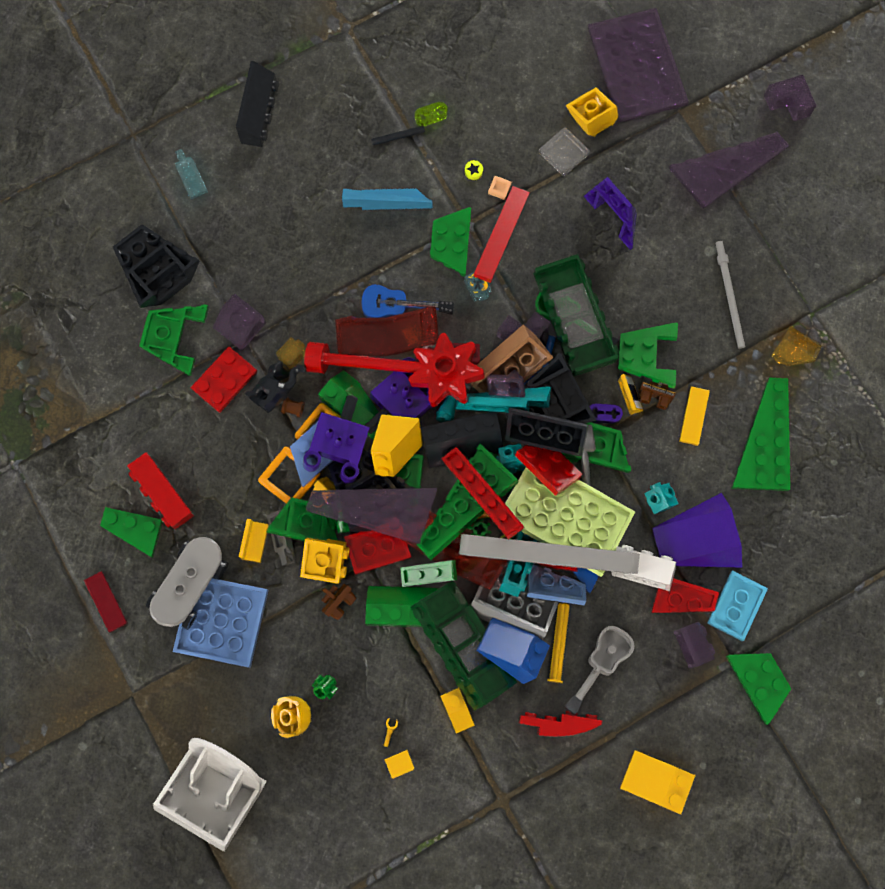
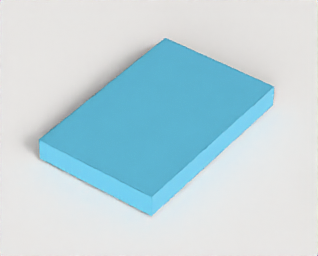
(737, 605)

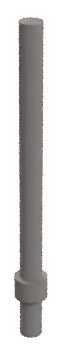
(723, 261)

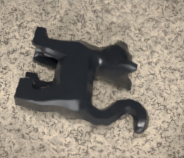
(272, 386)

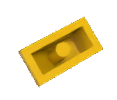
(457, 710)

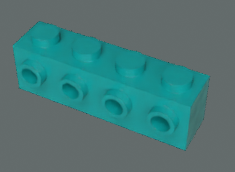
(515, 573)

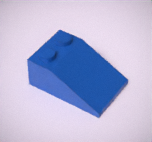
(513, 650)

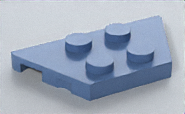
(298, 451)

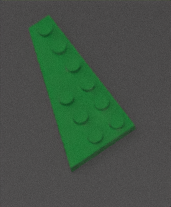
(767, 449)
(461, 508)

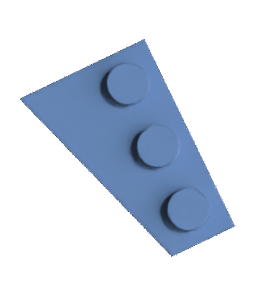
(550, 586)

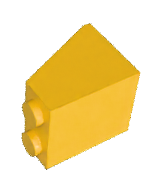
(395, 443)

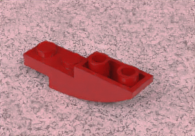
(568, 724)

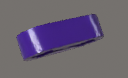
(606, 408)

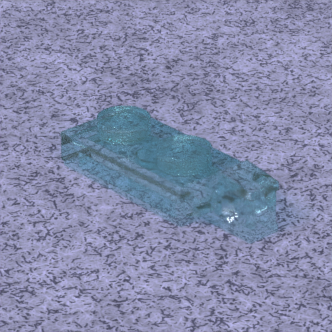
(190, 175)

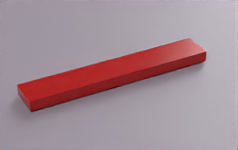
(501, 234)
(482, 493)

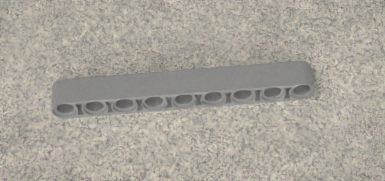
(549, 554)

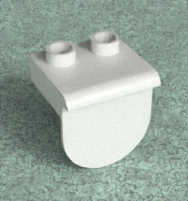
(210, 793)

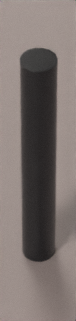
(398, 135)

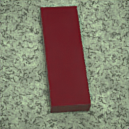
(105, 602)

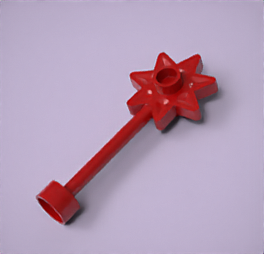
(440, 370)

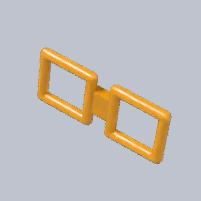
(286, 451)

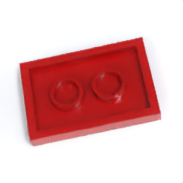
(224, 379)
(549, 467)
(375, 550)

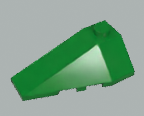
(335, 395)

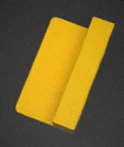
(253, 541)

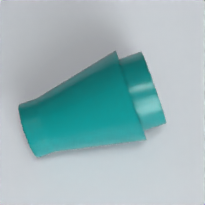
(447, 410)

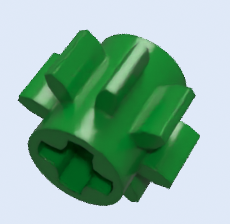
(484, 527)
(324, 687)

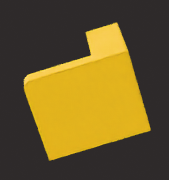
(399, 764)

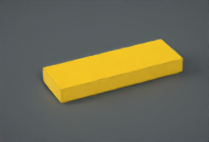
(694, 416)

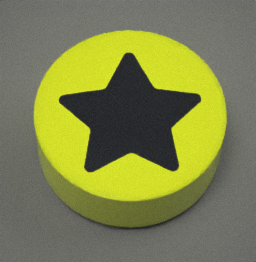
(473, 170)

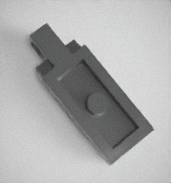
(282, 544)

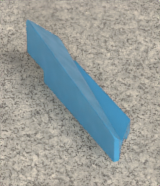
(385, 199)

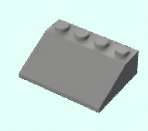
(522, 611)

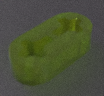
(431, 113)

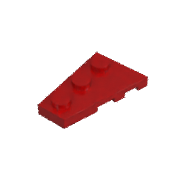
(684, 598)

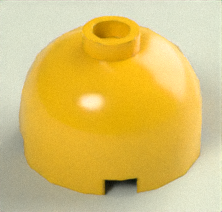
(291, 716)

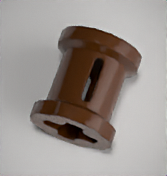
(293, 407)

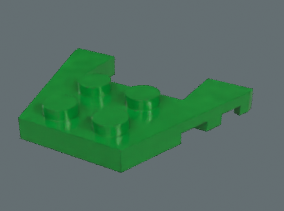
(164, 332)
(639, 353)

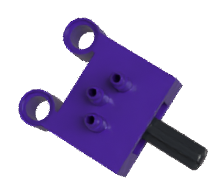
(398, 398)
(338, 440)

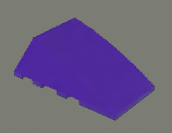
(609, 193)
(701, 536)

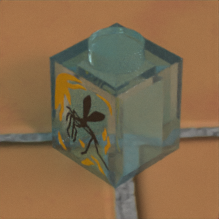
(477, 288)

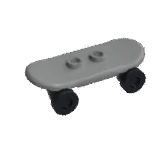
(186, 582)

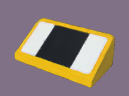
(630, 394)

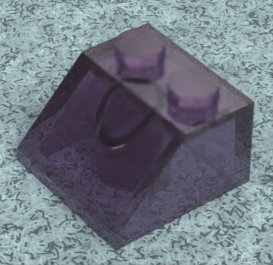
(238, 322)
(695, 645)

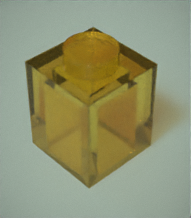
(291, 352)

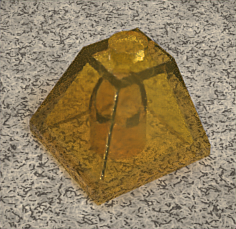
(795, 348)

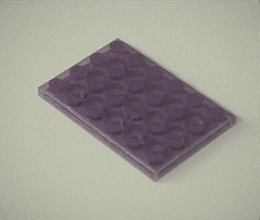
(637, 64)

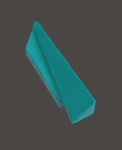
(484, 402)

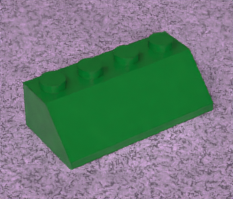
(392, 605)

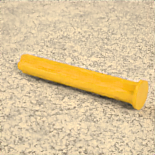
(559, 643)

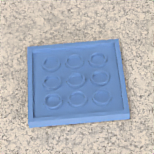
(225, 623)

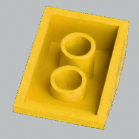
(657, 782)

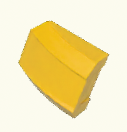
(593, 112)

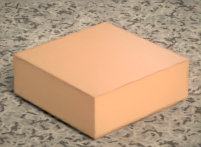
(499, 187)

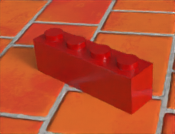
(160, 490)

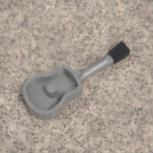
(611, 649)

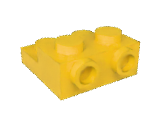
(324, 560)

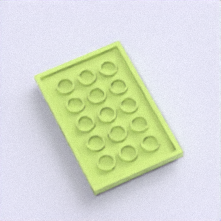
(572, 518)

